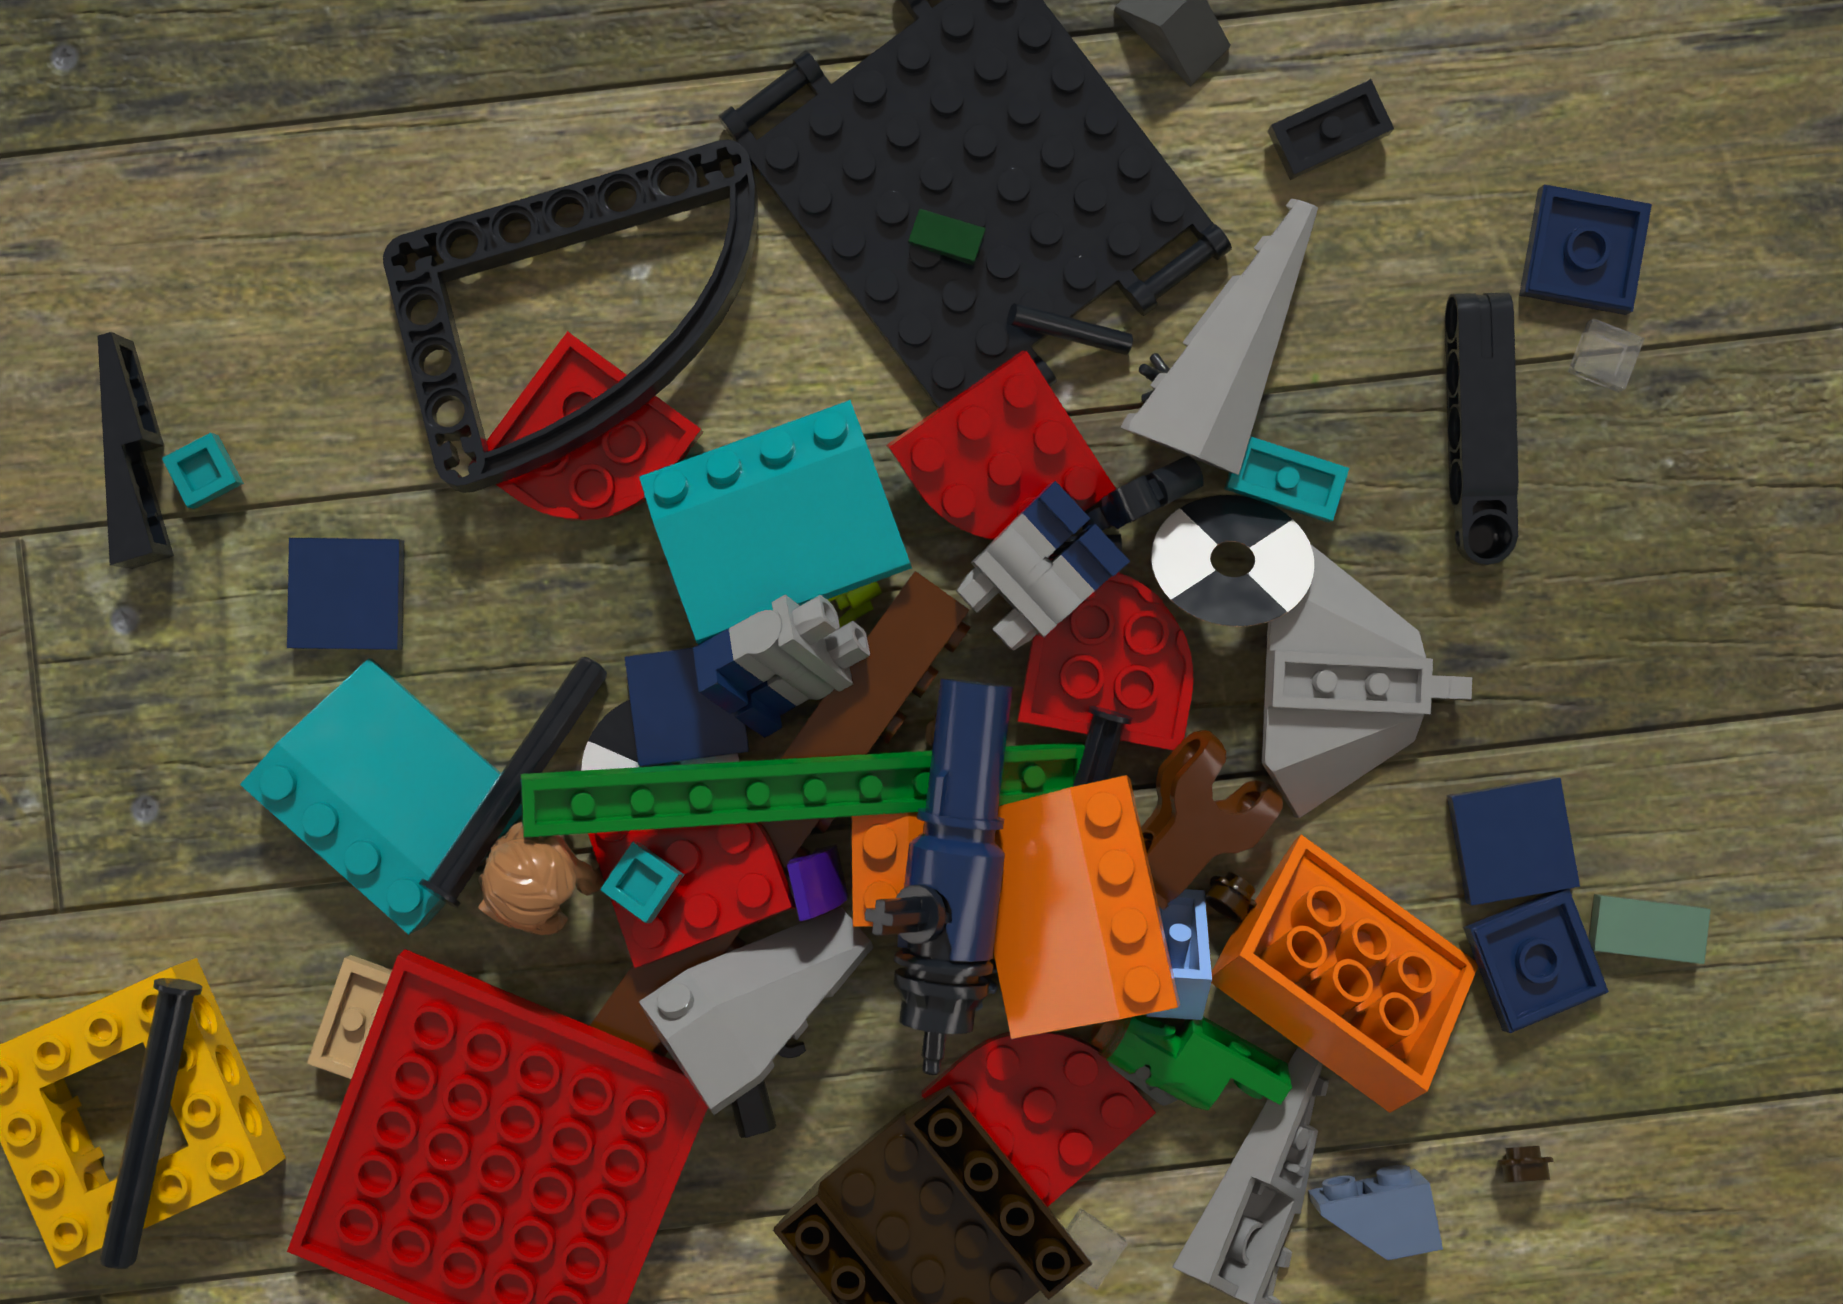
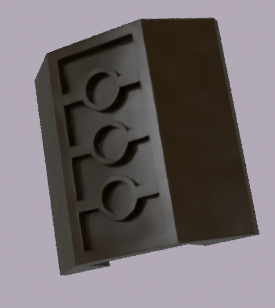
(930, 1219)

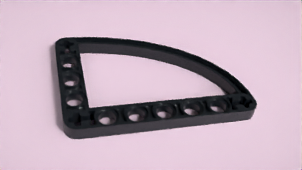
(545, 236)

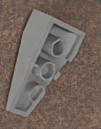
(743, 1007)

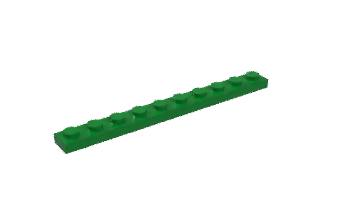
(765, 790)

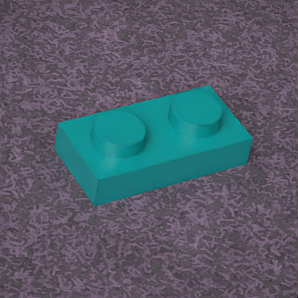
(1289, 480)

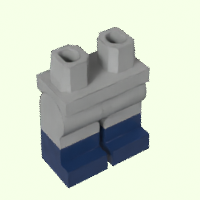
(1022, 573)
(778, 661)

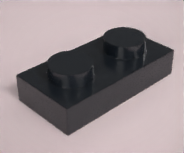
(1330, 129)

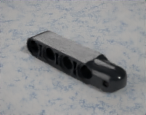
(1482, 424)

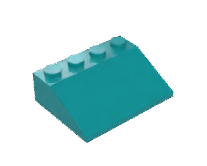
(774, 519)
(376, 790)

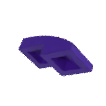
(817, 882)

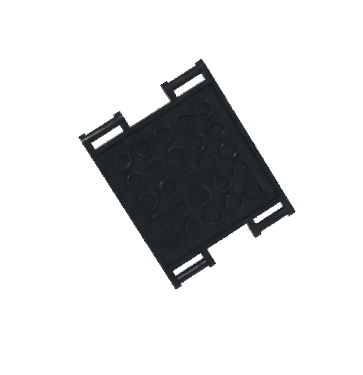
(993, 125)

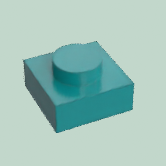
(202, 470)
(642, 882)

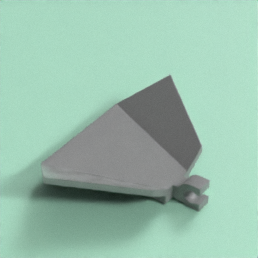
(1342, 688)

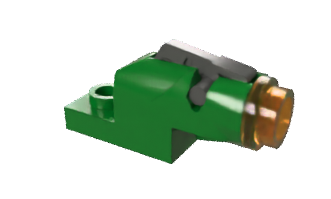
(1191, 1063)

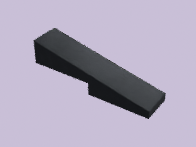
(129, 429)

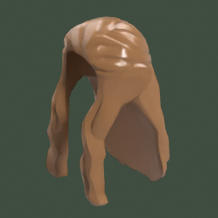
(531, 879)

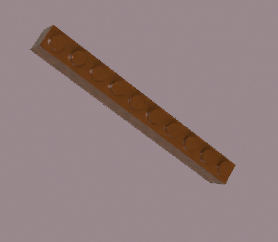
(843, 724)

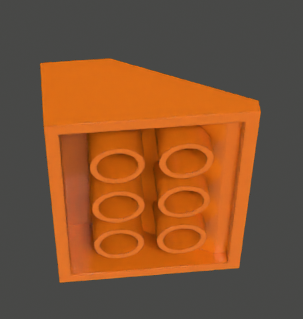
(1078, 912)
(1347, 976)

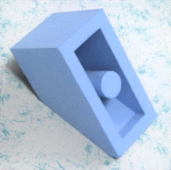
(1189, 953)

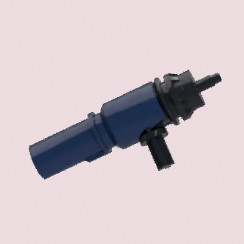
(952, 871)

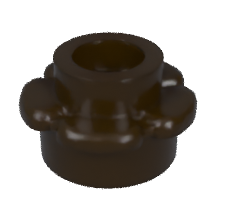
(1231, 896)
(1525, 1164)

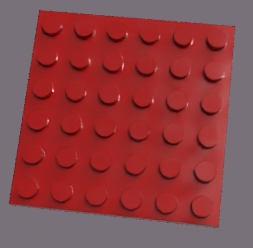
(496, 1151)

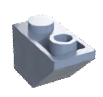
(1384, 1212)

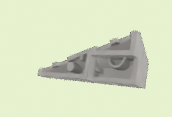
(1218, 381)
(1248, 1217)

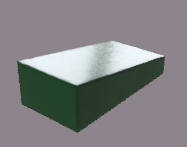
(947, 236)

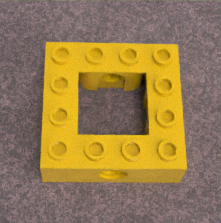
(50, 1145)

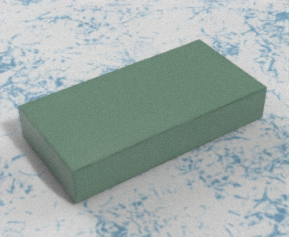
(1649, 928)

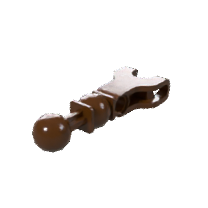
(1194, 828)

